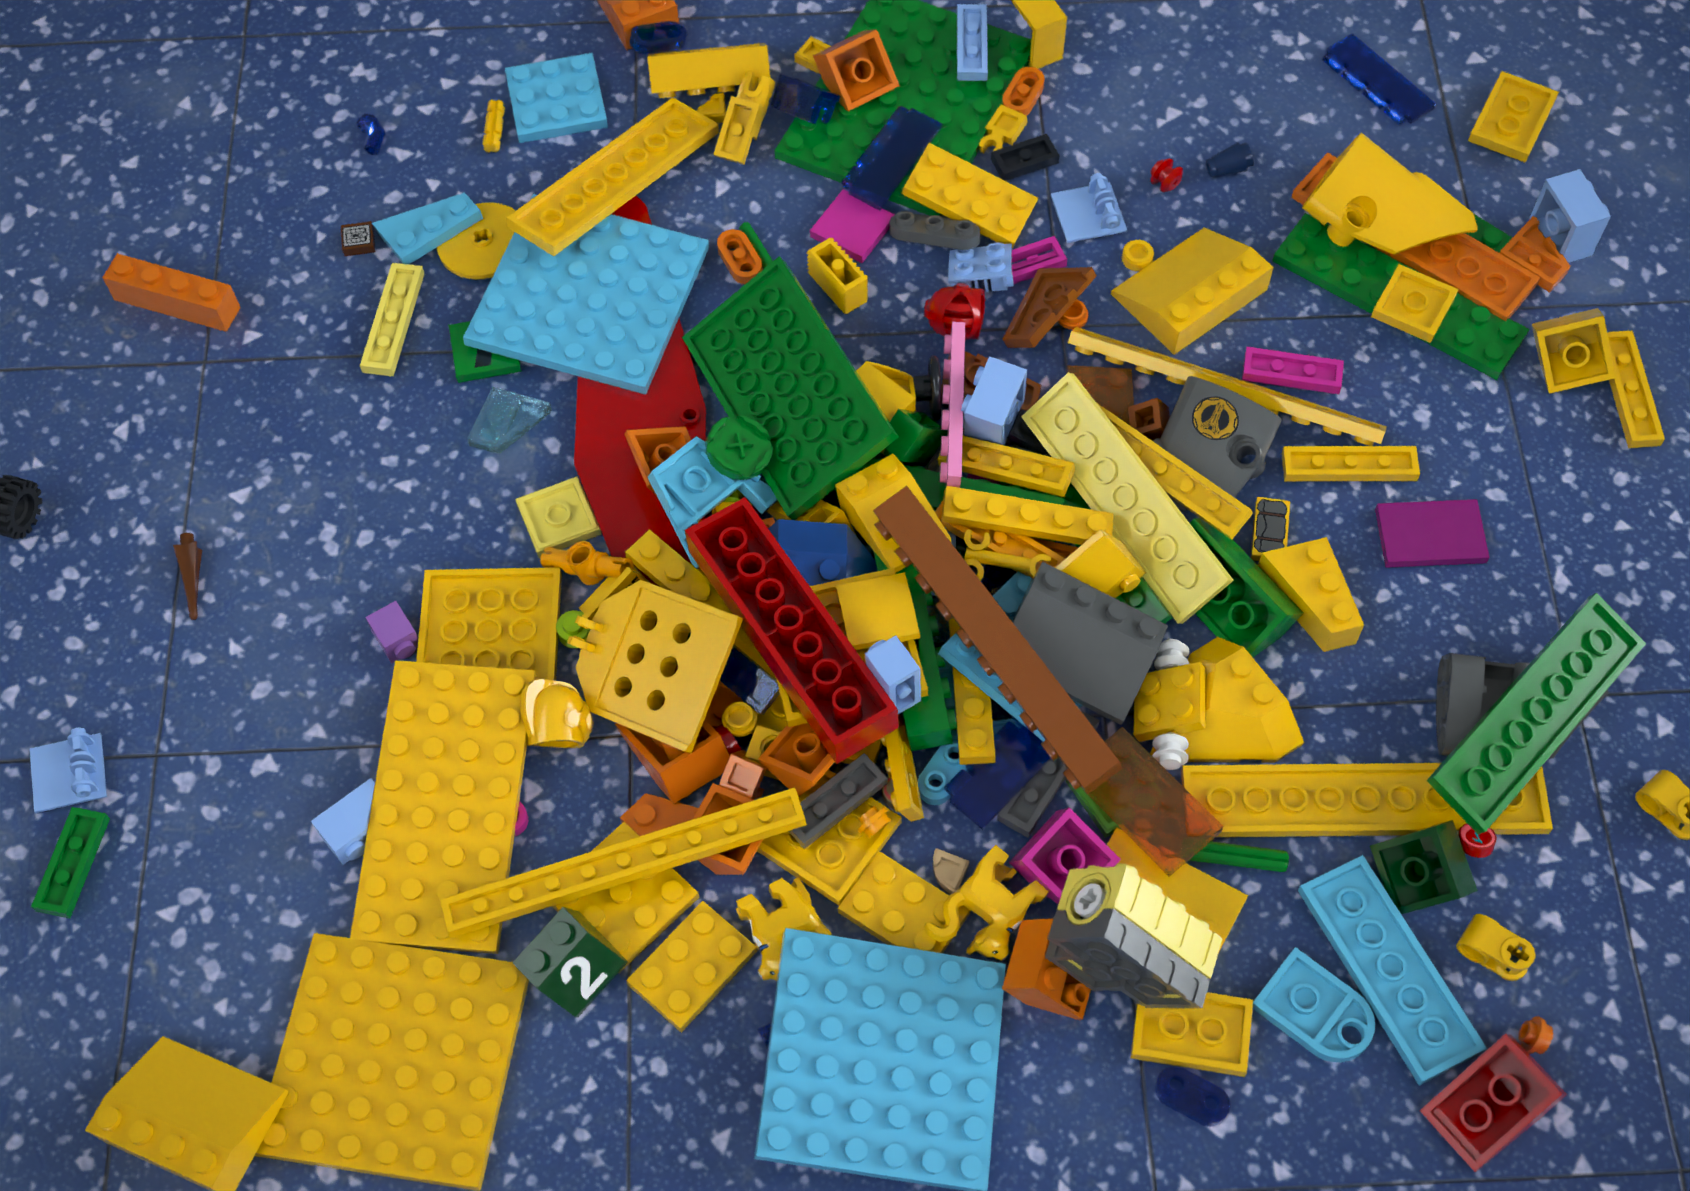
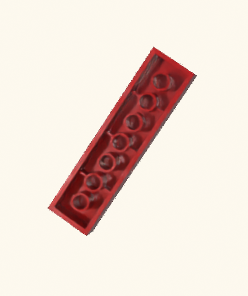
(792, 630)

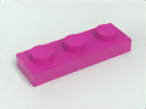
(1293, 370)

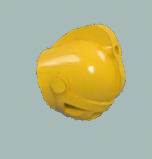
(555, 715)

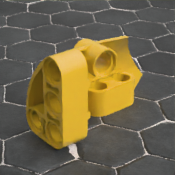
(1383, 203)

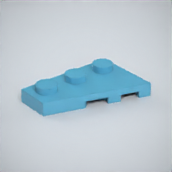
(427, 227)

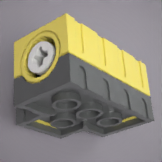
(1131, 939)

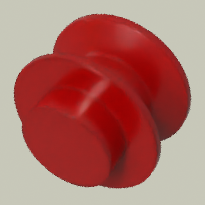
(1166, 175)

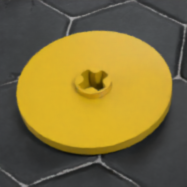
(479, 260)

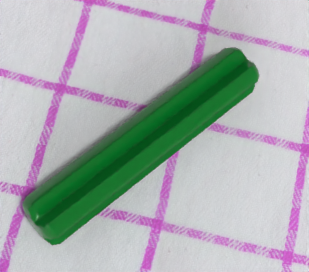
(1243, 856)

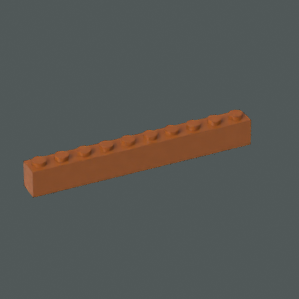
(998, 641)

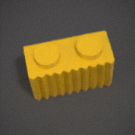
(838, 275)

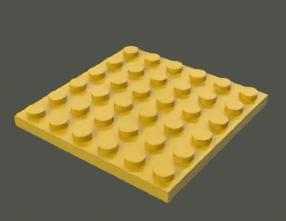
(396, 1061)

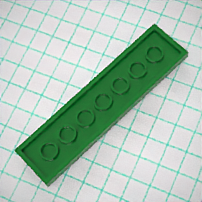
(1361, 276)
(1536, 713)

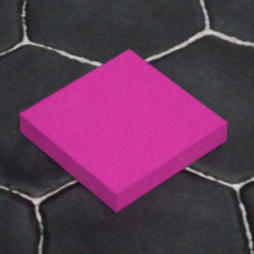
(852, 225)

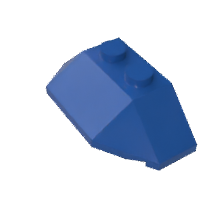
(823, 550)

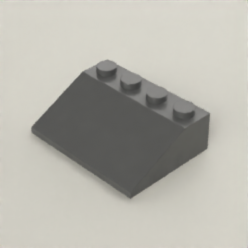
(1088, 640)

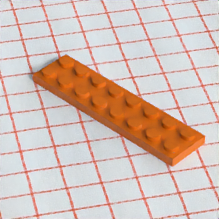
(1455, 260)

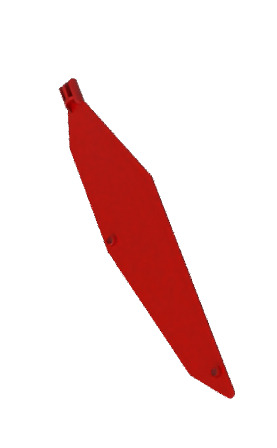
(602, 454)

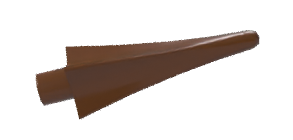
(189, 562)

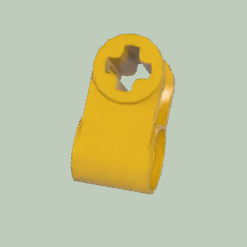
(1667, 801)
(1493, 946)

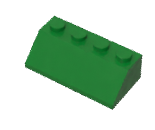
(1252, 607)

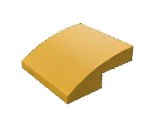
(877, 610)

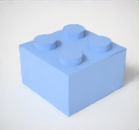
(1571, 214)
(995, 401)

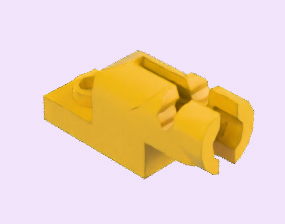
(744, 118)

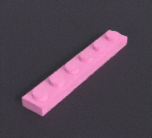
(953, 396)

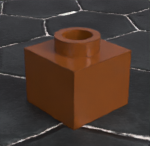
(1149, 417)

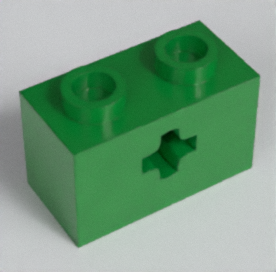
(917, 437)

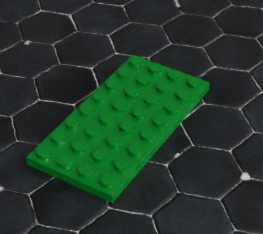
(784, 368)

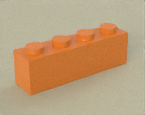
(171, 292)

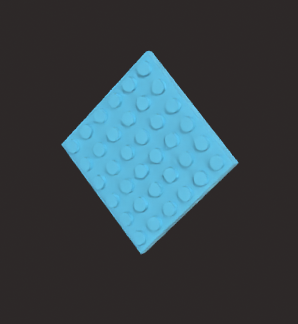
(594, 306)
(882, 1062)

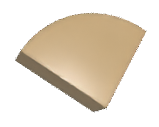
(949, 870)

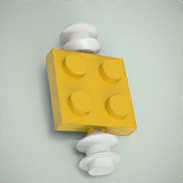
(1171, 704)

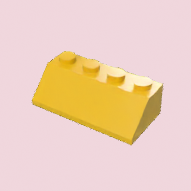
(706, 68)

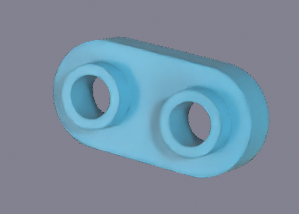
(940, 768)

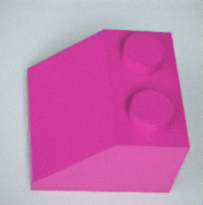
(1058, 847)

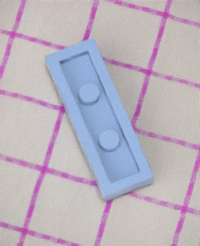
(972, 42)

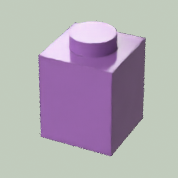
(393, 632)

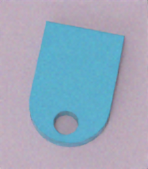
(1314, 1008)

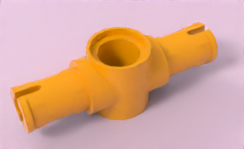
(585, 562)

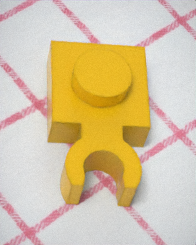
(1002, 128)

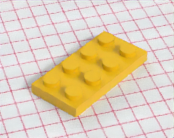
(970, 194)

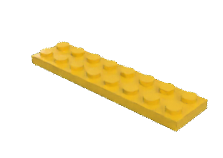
(612, 176)

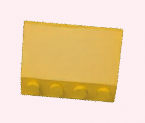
(1194, 287)
(189, 1115)

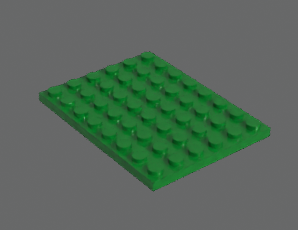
(924, 58)

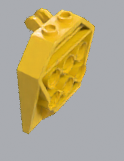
(613, 661)

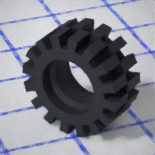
(18, 506)

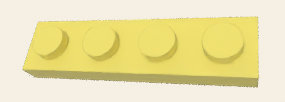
(392, 319)

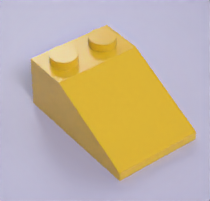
(869, 489)

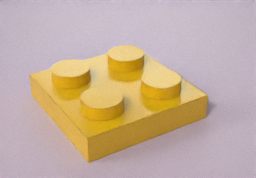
(1414, 303)

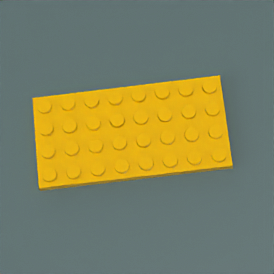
(441, 802)

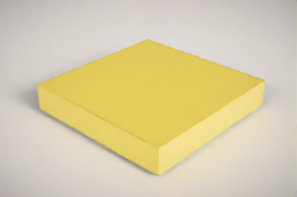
(558, 516)

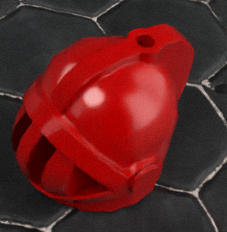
(956, 304)

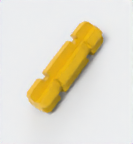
(493, 126)

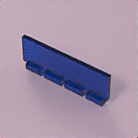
(1383, 82)
(890, 156)
(997, 783)

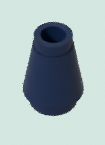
(1231, 160)

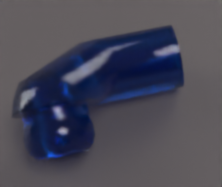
(375, 131)

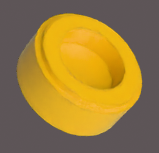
(1137, 255)

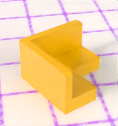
(1048, 30)

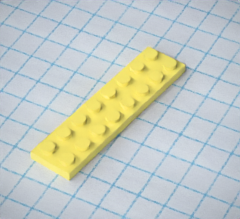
(1117, 482)

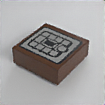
(358, 238)

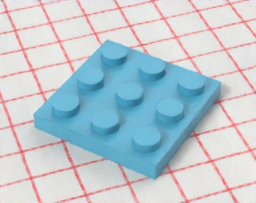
(556, 98)

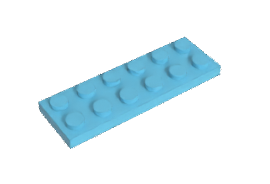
(1392, 970)

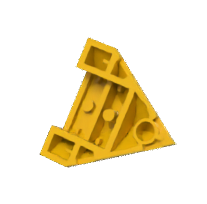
(1242, 710)

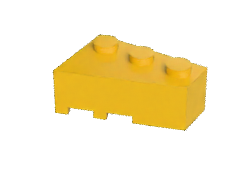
(1318, 588)

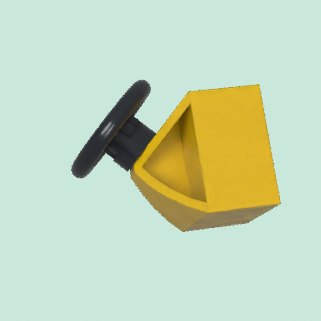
(900, 390)

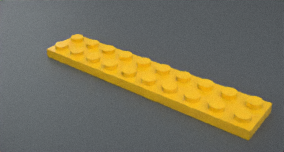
(1344, 800)

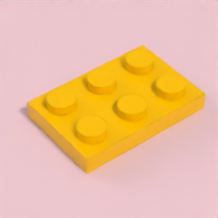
(1513, 116)
(896, 905)
(691, 966)
(1196, 1038)

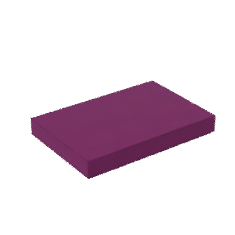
(1431, 533)

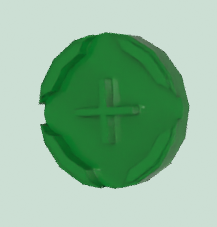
(739, 447)

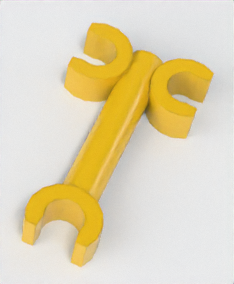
(977, 555)

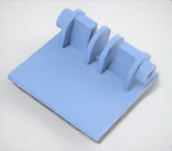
(1089, 210)
(982, 263)
(68, 771)

